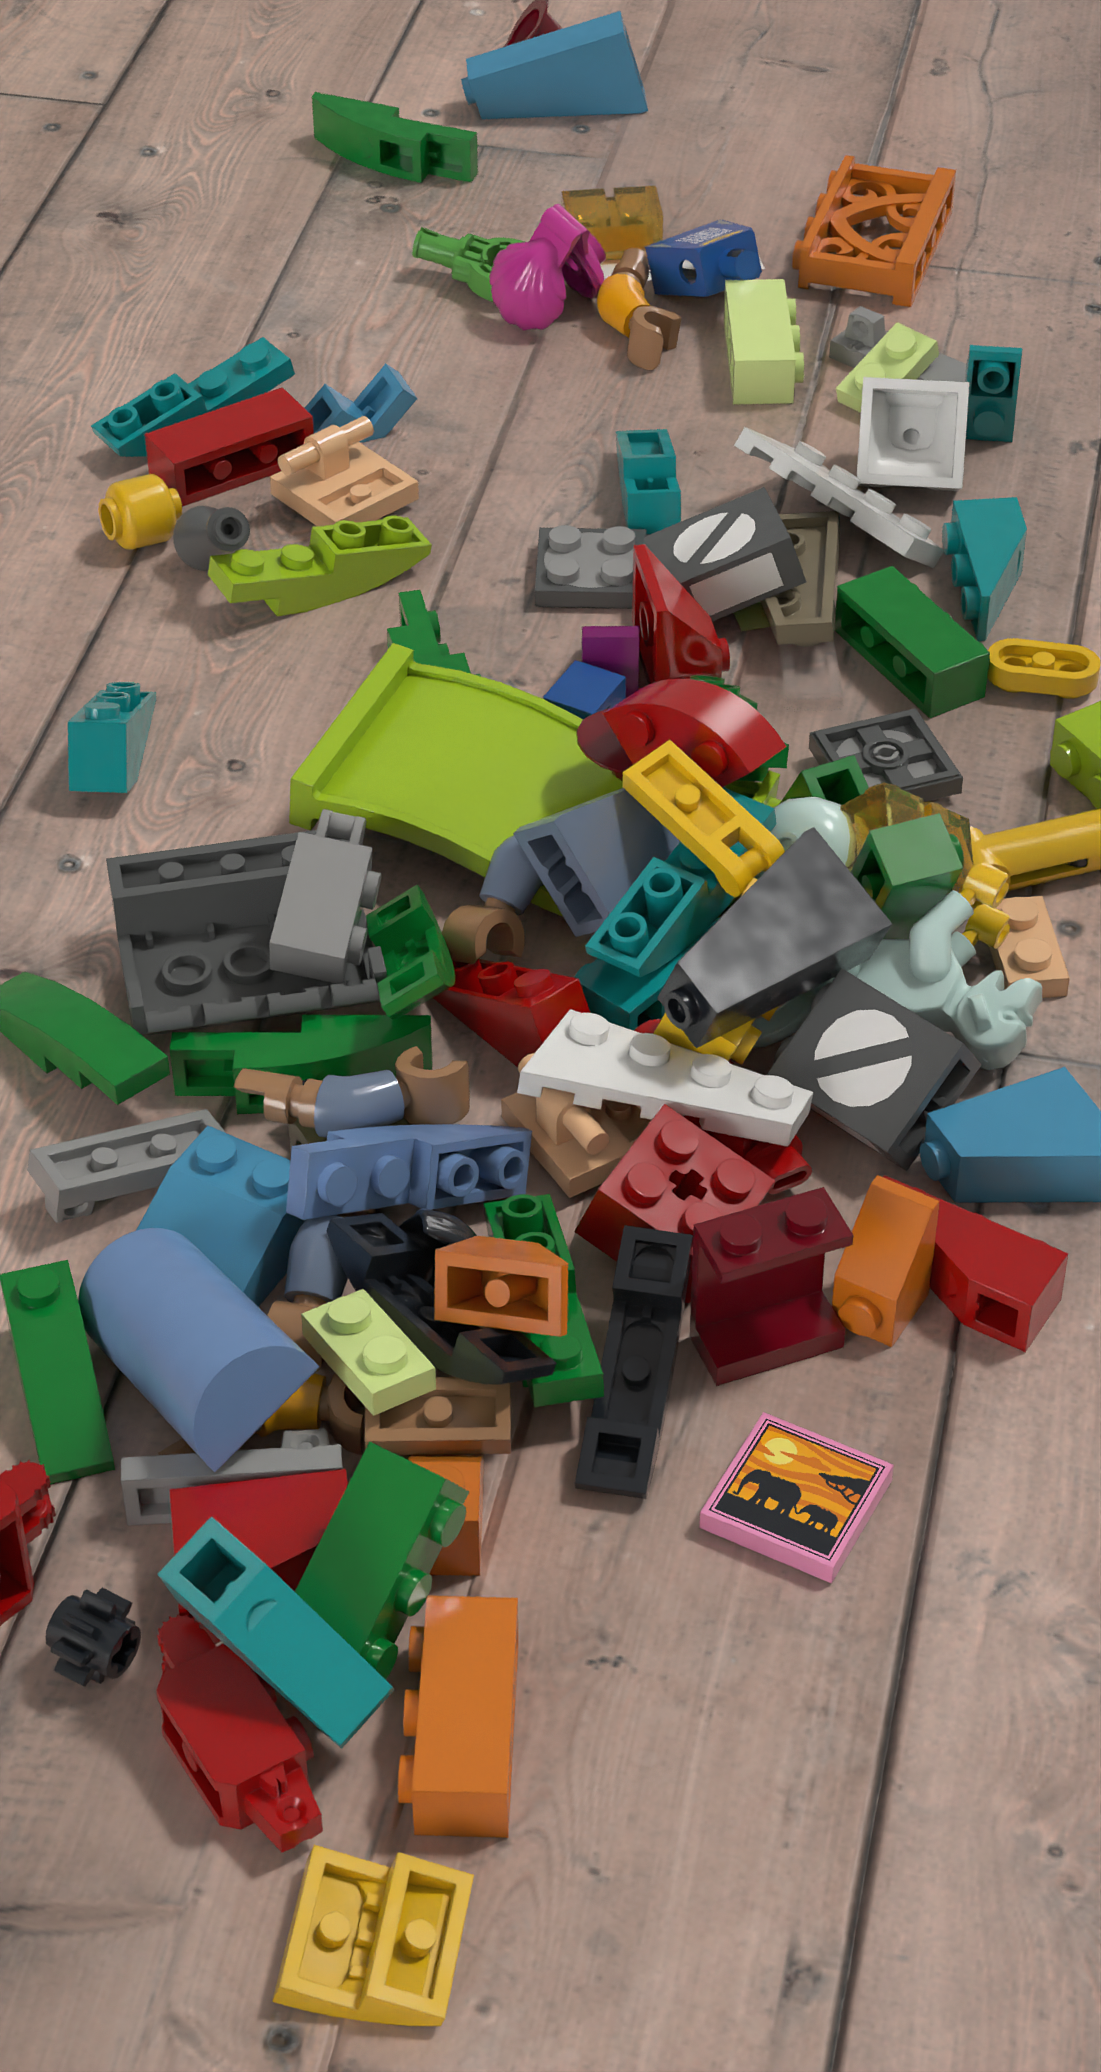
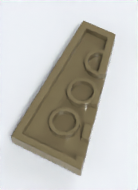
(808, 611)

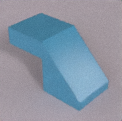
(381, 401)

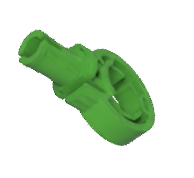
(468, 258)

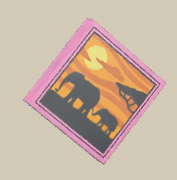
(796, 1497)

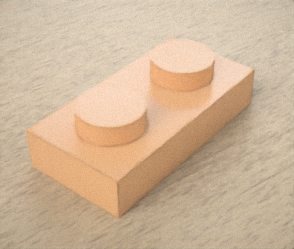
(1031, 947)

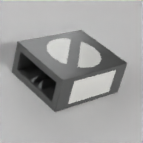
(730, 554)
(874, 1067)

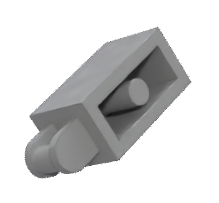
(323, 901)

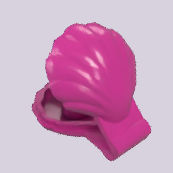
(531, 275)

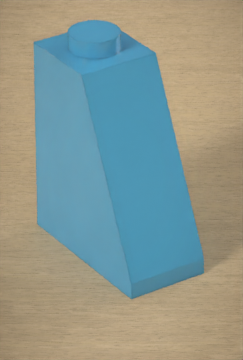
(1018, 1144)

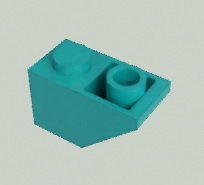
(993, 392)

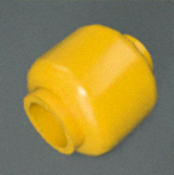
(139, 511)

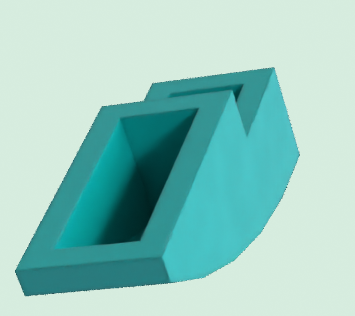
(648, 479)

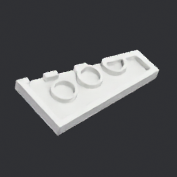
(839, 491)
(646, 1070)

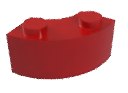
(701, 719)

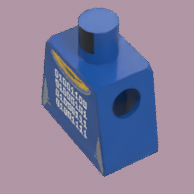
(716, 251)

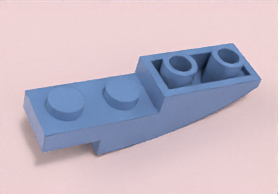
(407, 1164)

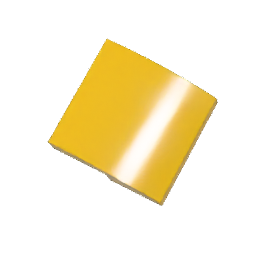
(374, 1939)

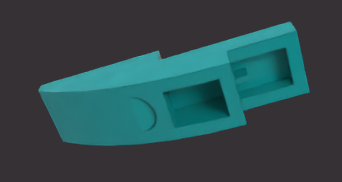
(172, 400)
(667, 906)

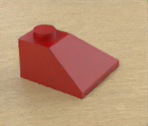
(673, 628)

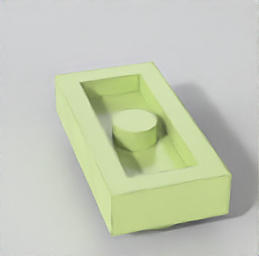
(897, 355)
(368, 1351)

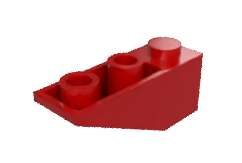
(511, 1004)
(994, 1275)

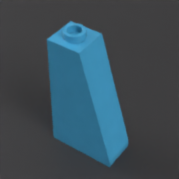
(559, 74)

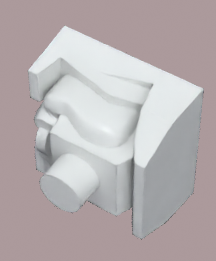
(912, 433)

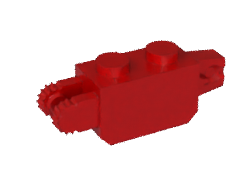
(234, 1737)

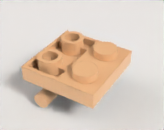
(341, 478)
(572, 1140)

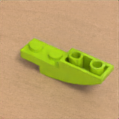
(335, 566)

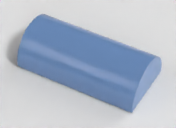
(189, 1340)

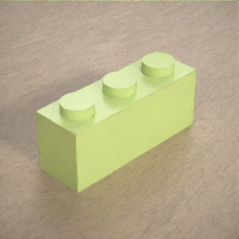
(762, 342)

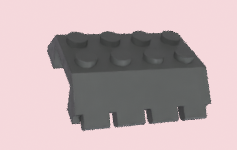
(200, 934)

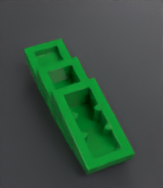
(78, 1037)

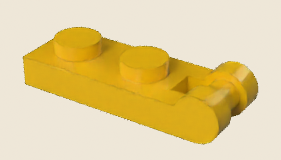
(702, 816)

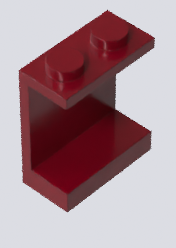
(762, 1285)

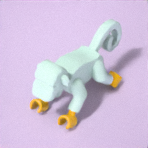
(929, 979)

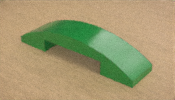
(412, 953)

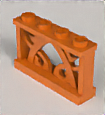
(874, 265)

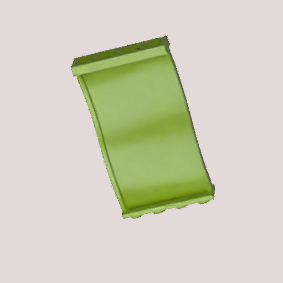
(454, 763)

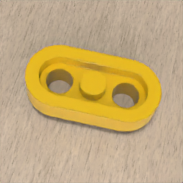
(1043, 667)

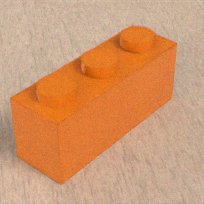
(461, 1717)

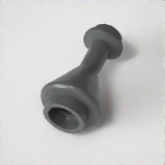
(209, 532)

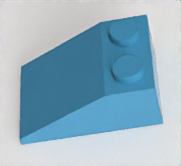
(231, 1207)

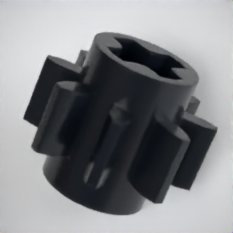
(93, 1636)

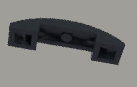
(385, 1263)
(636, 1363)

